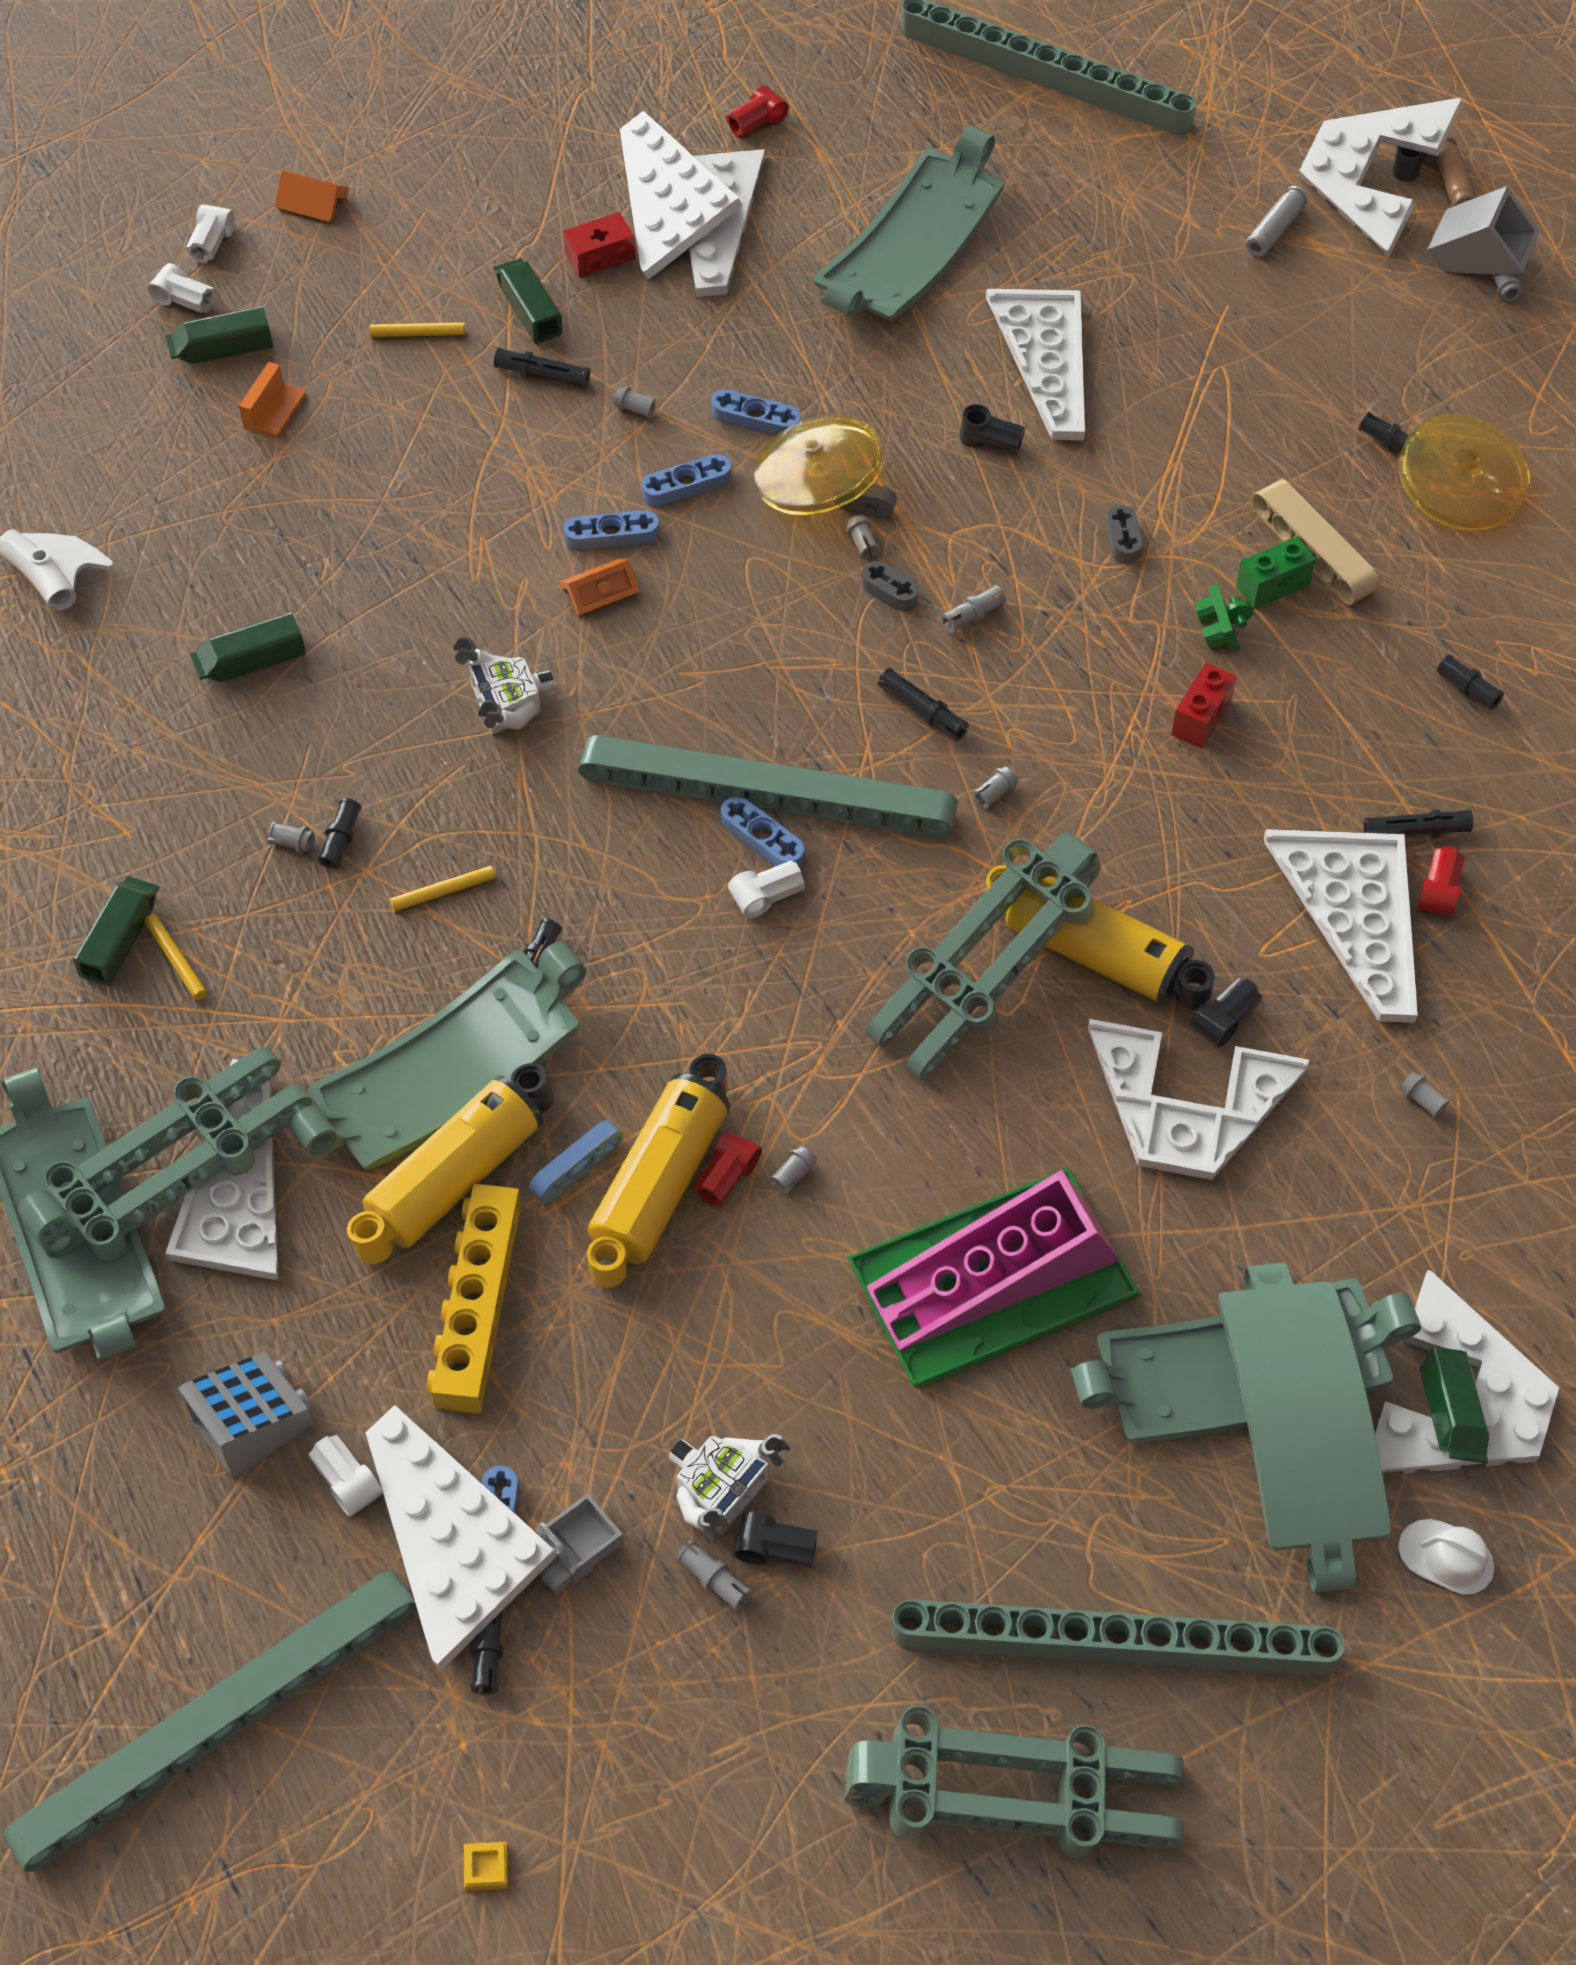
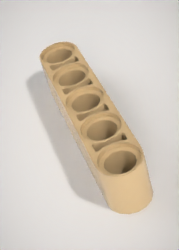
(1335, 558)

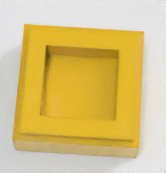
(485, 1866)

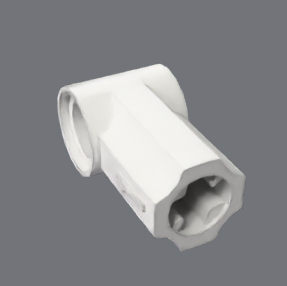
(211, 227)
(175, 286)
(757, 892)
(349, 1482)

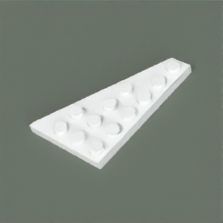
(670, 194)
(1361, 905)
(454, 1536)

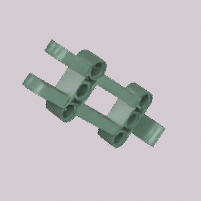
(1076, 870)
(56, 1217)
(878, 1772)

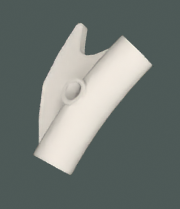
(51, 562)

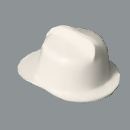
(1447, 1556)

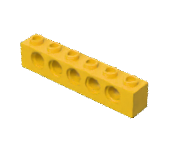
(467, 1388)

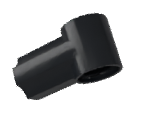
(1407, 163)
(981, 428)
(1221, 1017)
(764, 1540)

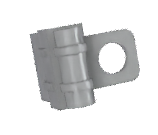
(580, 1539)

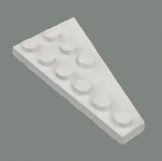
(715, 253)
(1046, 344)
(231, 1217)

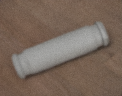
(1276, 221)

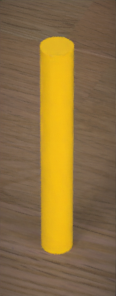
(421, 329)
(442, 888)
(175, 957)

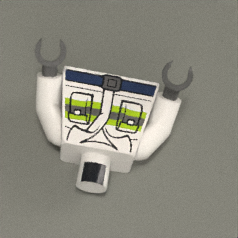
(503, 686)
(722, 1478)

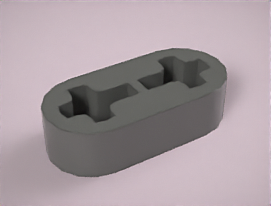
(874, 502)
(1130, 533)
(889, 587)

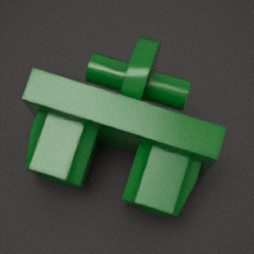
(1214, 607)

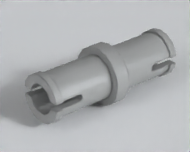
(972, 609)
(714, 1575)

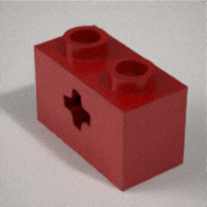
(599, 244)
(1203, 705)

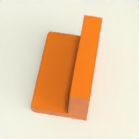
(309, 195)
(270, 403)
(601, 585)

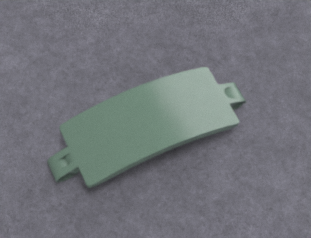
(915, 232)
(429, 1074)
(78, 1292)
(1183, 1377)
(1306, 1421)

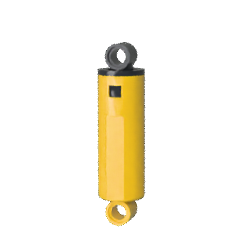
(1121, 949)
(450, 1163)
(658, 1170)

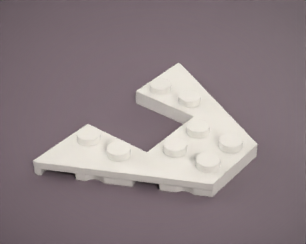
(1346, 149)
(1180, 1133)
(1511, 1390)

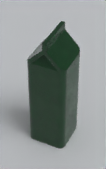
(529, 300)
(220, 336)
(249, 649)
(115, 930)
(1455, 1405)

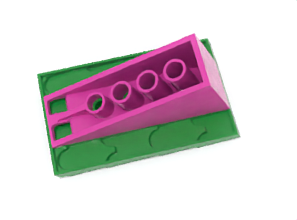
(993, 1278)

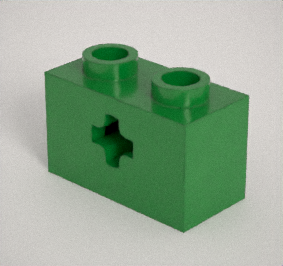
(1275, 572)

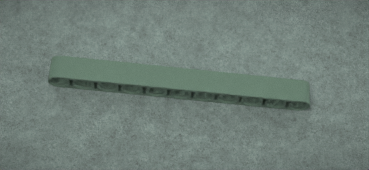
(1049, 66)
(769, 786)
(1135, 1629)
(208, 1721)

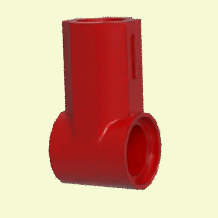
(763, 107)
(1441, 887)
(731, 1160)

